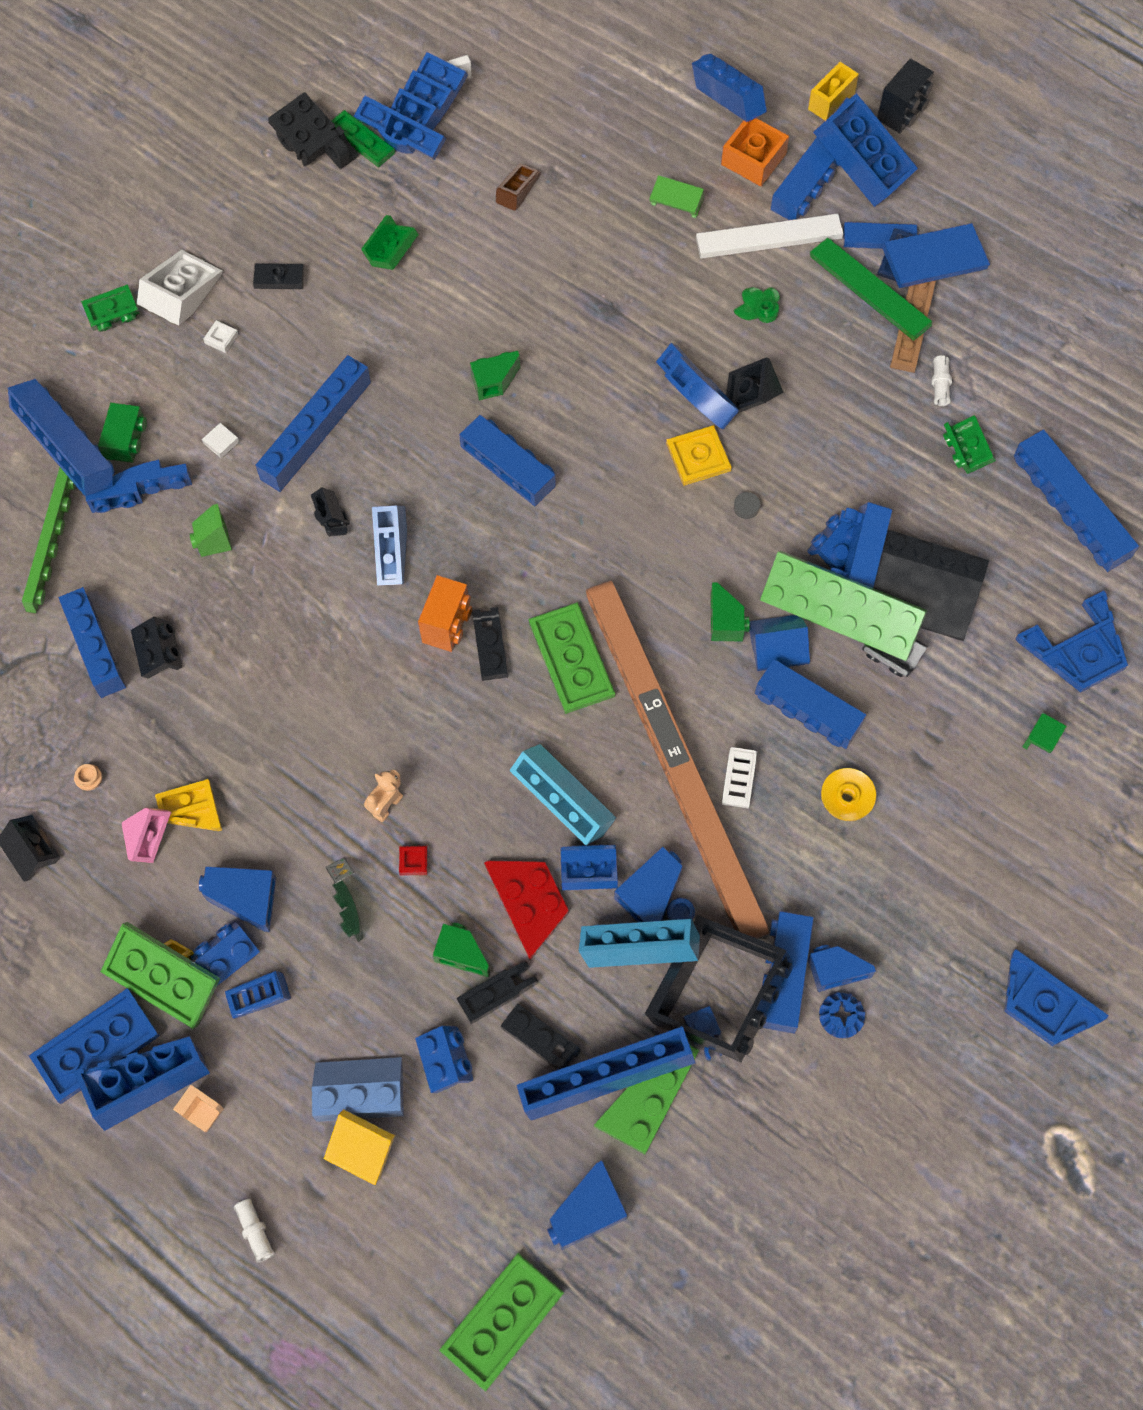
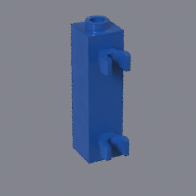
(866, 542)

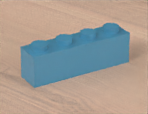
(639, 943)

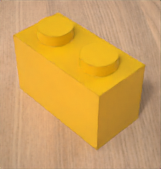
(833, 90)

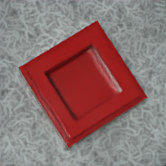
(413, 860)

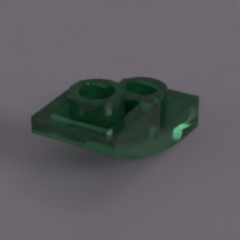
(351, 920)

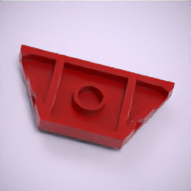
(529, 900)

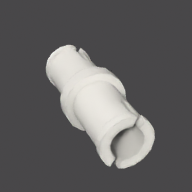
(941, 380)
(253, 1230)

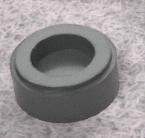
(746, 505)

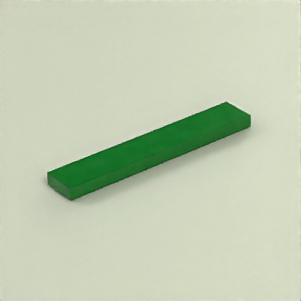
(871, 289)

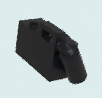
(329, 512)

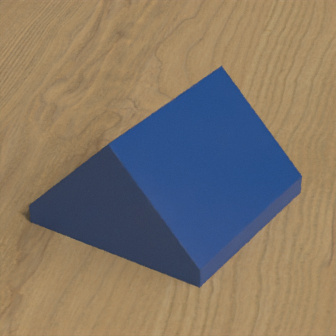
(781, 640)

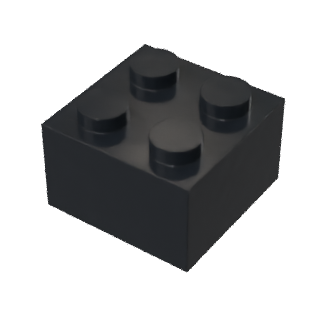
(905, 96)

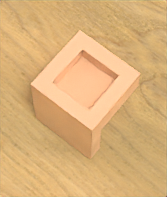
(198, 1108)

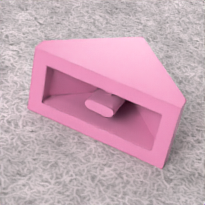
(144, 833)

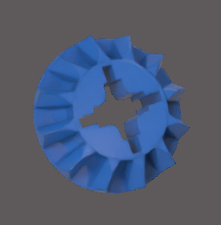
(833, 1024)

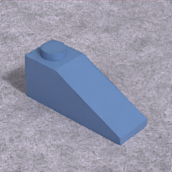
(390, 543)

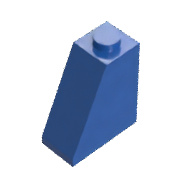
(651, 887)
(242, 893)
(587, 1210)

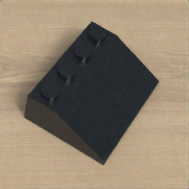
(933, 579)

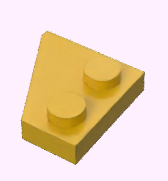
(191, 806)

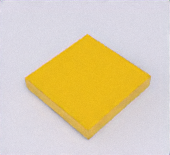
(698, 455)
(359, 1147)

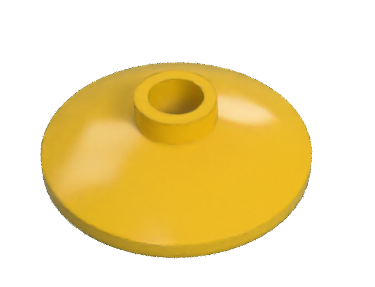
(856, 785)

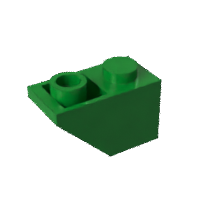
(494, 374)

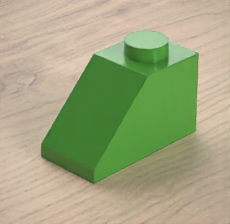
(210, 533)

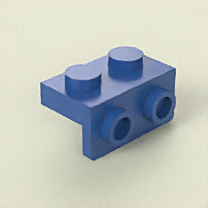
(833, 542)
(589, 867)
(225, 952)
(444, 1058)

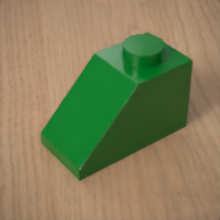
(726, 616)
(459, 950)

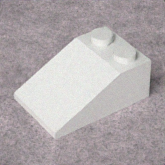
(177, 286)

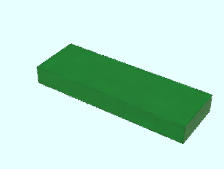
(364, 139)

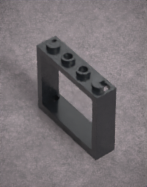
(679, 973)

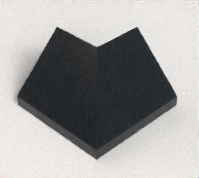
(753, 385)

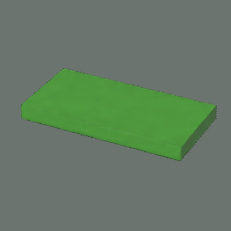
(571, 658)
(160, 975)
(501, 1322)

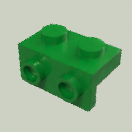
(388, 243)
(110, 308)
(969, 444)

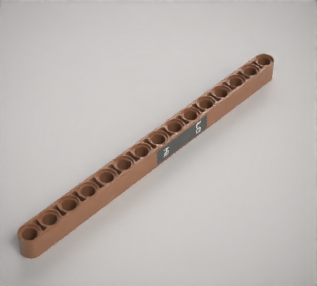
(676, 762)

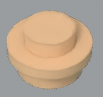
(88, 777)

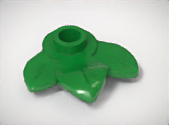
(759, 304)

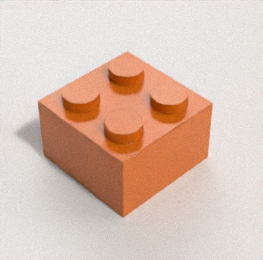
(755, 150)
(445, 614)

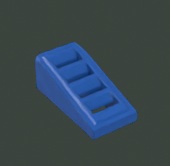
(281, 988)

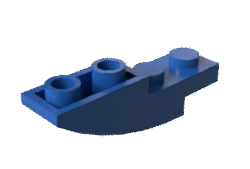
(696, 387)
(138, 480)

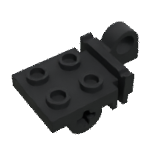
(311, 133)

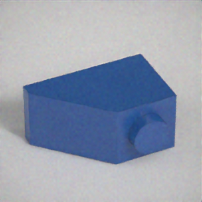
(837, 967)

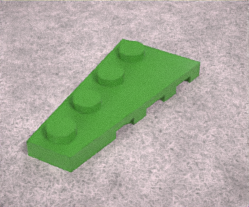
(642, 1108)

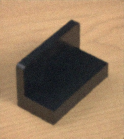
(27, 846)

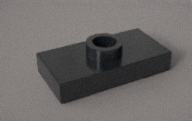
(278, 276)

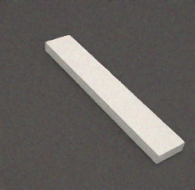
(769, 236)

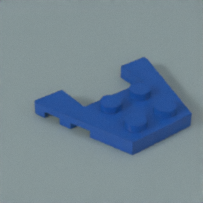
(1086, 656)

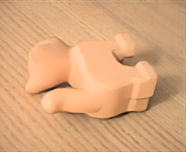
(384, 794)

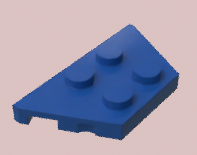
(1046, 1003)

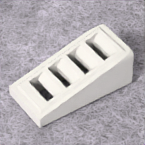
(745, 756)

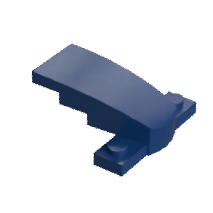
(416, 108)

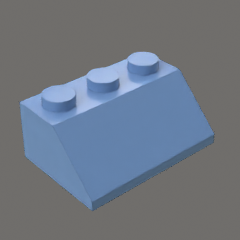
(359, 1086)

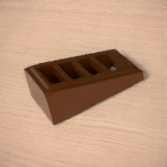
(515, 187)

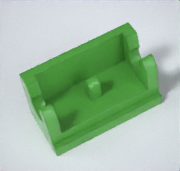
(677, 195)

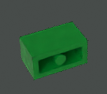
(122, 432)

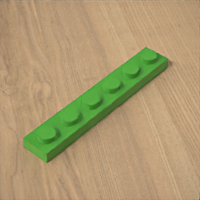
(47, 546)

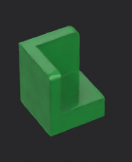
(1045, 733)

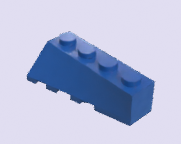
(136, 1082)

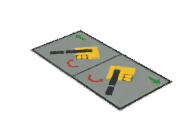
(339, 870)

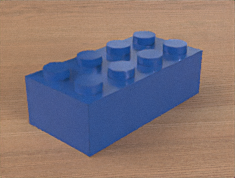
(865, 150)

